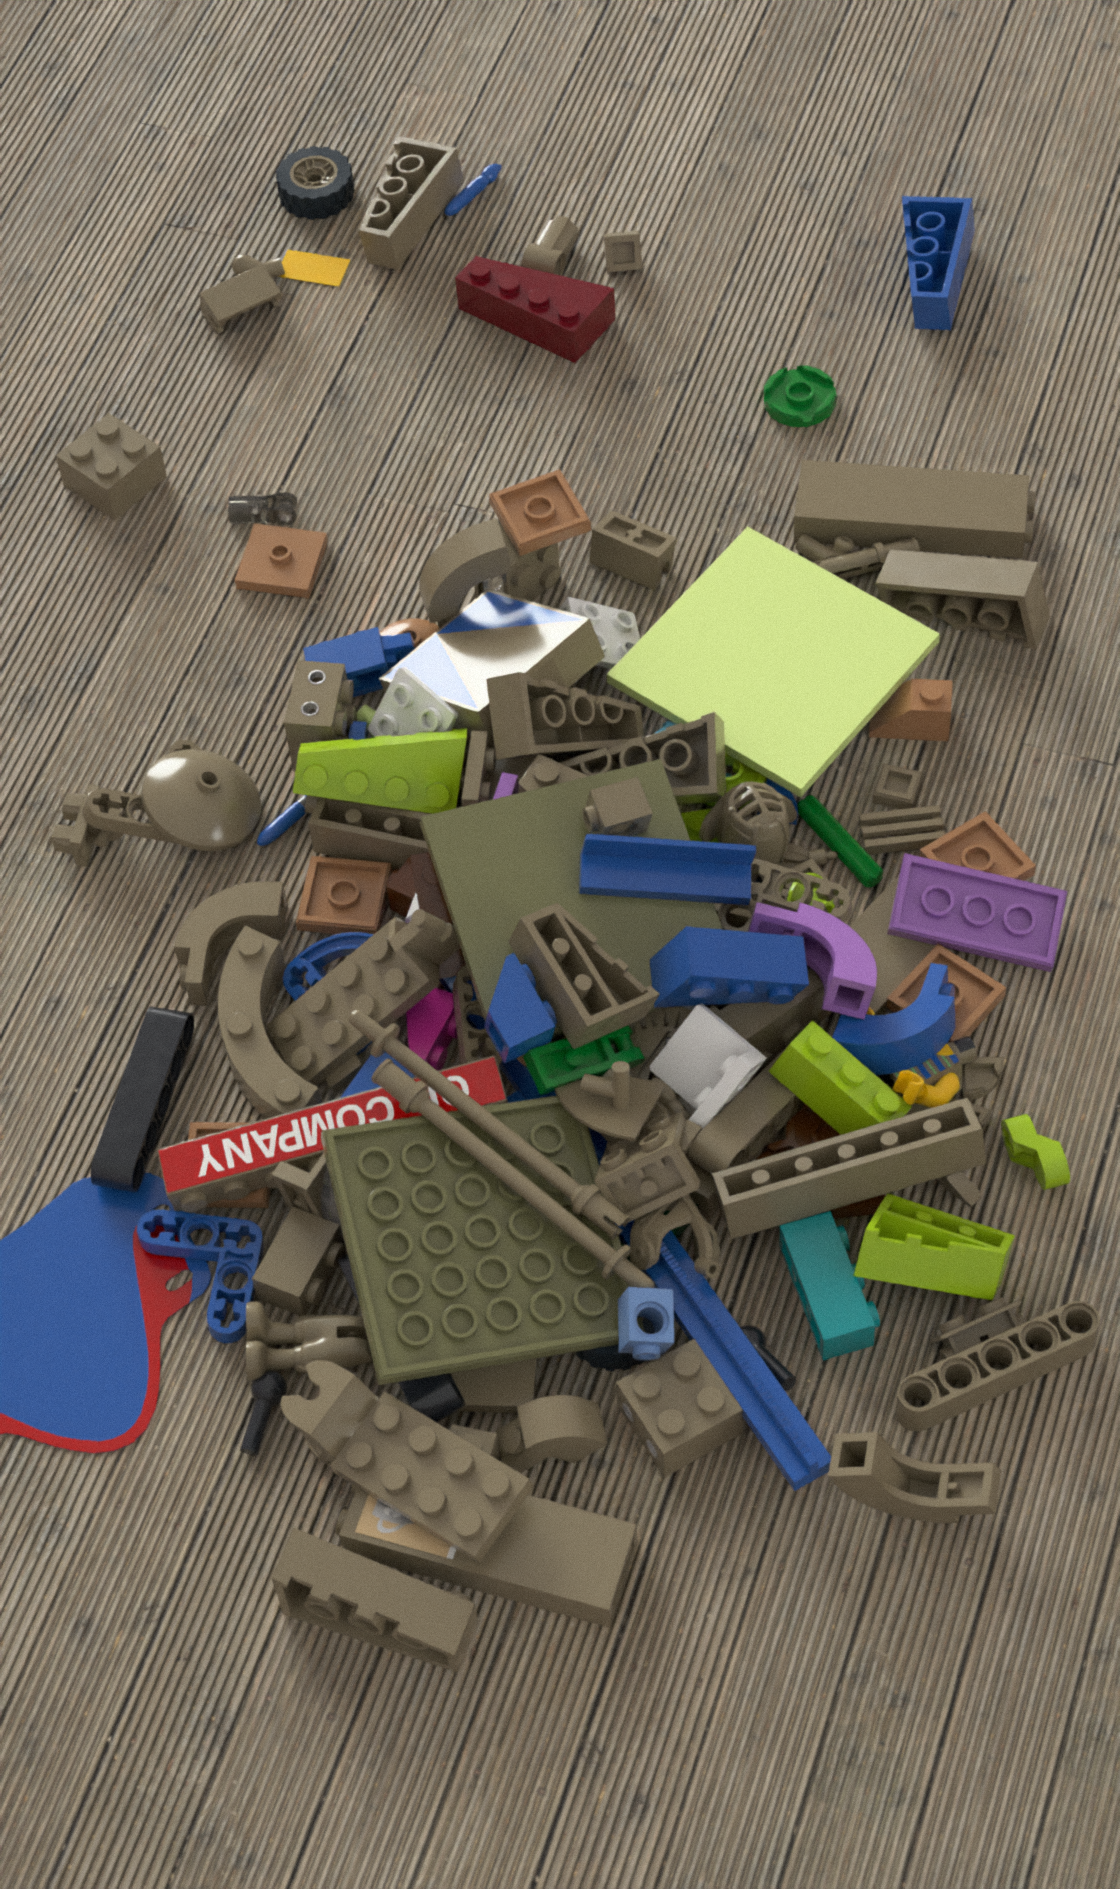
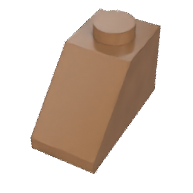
(915, 712)

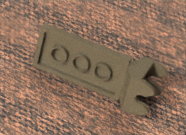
(407, 1460)

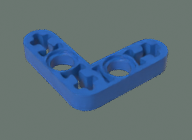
(229, 1259)

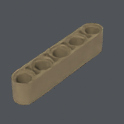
(745, 1123)
(987, 1383)

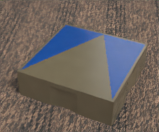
(498, 638)

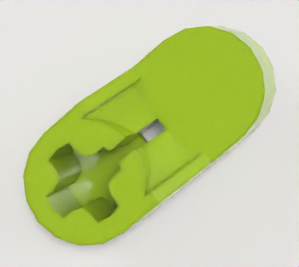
(1035, 1151)

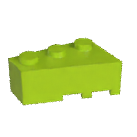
(932, 1250)

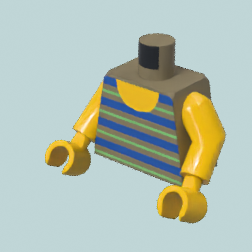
(934, 1080)

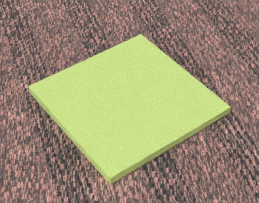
(778, 656)

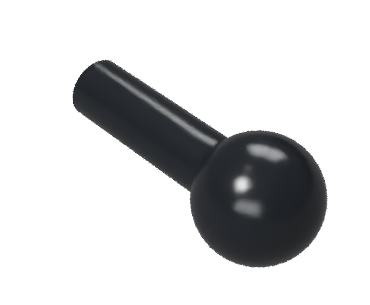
(758, 1340)
(267, 1393)

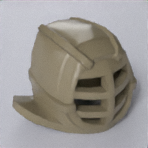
(766, 831)

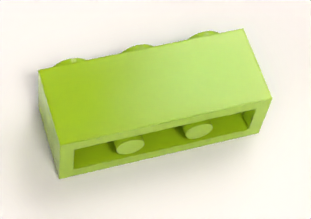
(836, 1083)

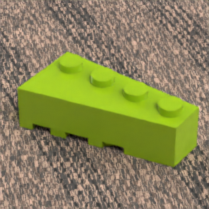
(386, 771)

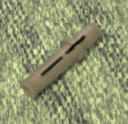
(865, 560)

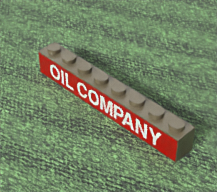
(245, 1156)

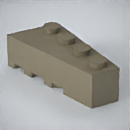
(968, 591)
(554, 720)
(372, 1602)

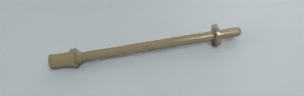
(416, 1098)
(584, 1198)

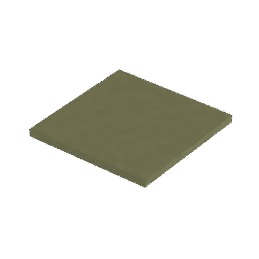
(524, 855)
(454, 1258)

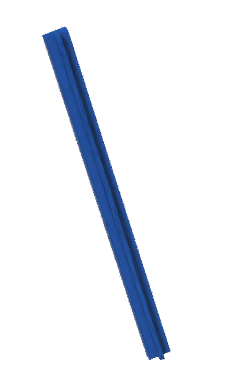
(706, 1319)

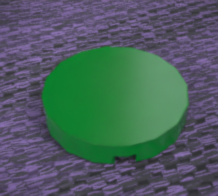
(799, 396)

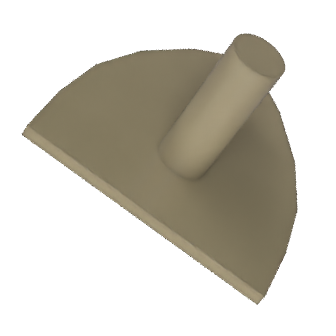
(613, 1103)

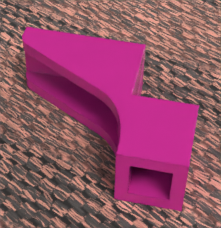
(432, 1027)

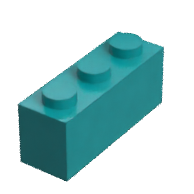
(826, 1286)

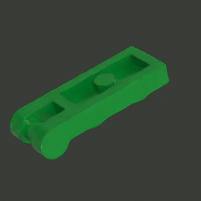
(560, 1064)

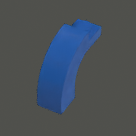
(907, 1036)

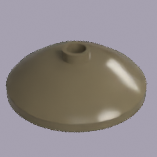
(201, 800)

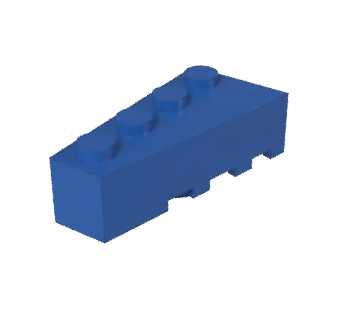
(938, 250)

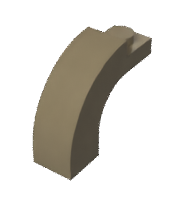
(460, 565)
(217, 925)
(910, 1488)

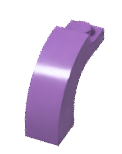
(830, 950)

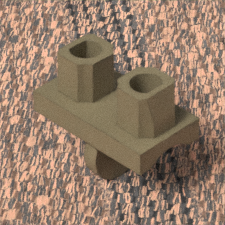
(81, 837)

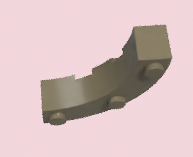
(243, 997)

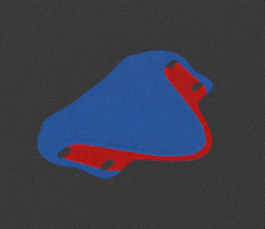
(87, 1318)

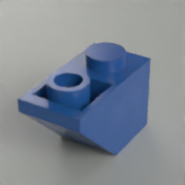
(516, 1013)

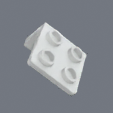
(614, 628)
(411, 708)
(707, 1063)

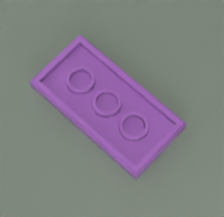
(977, 912)

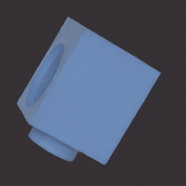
(651, 1304)

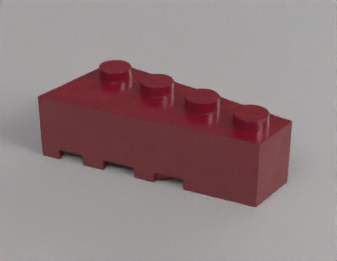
(537, 305)

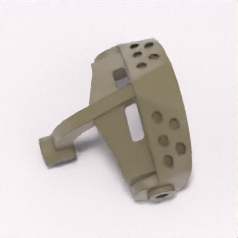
(650, 1229)

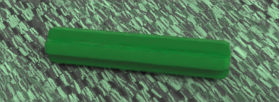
(840, 841)

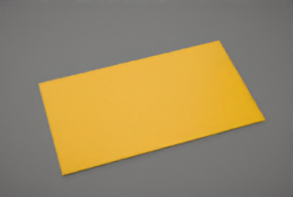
(314, 267)

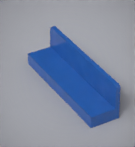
(666, 869)

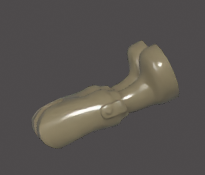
(319, 1337)

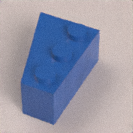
(728, 968)

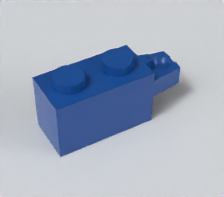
(365, 656)

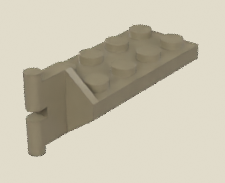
(378, 978)

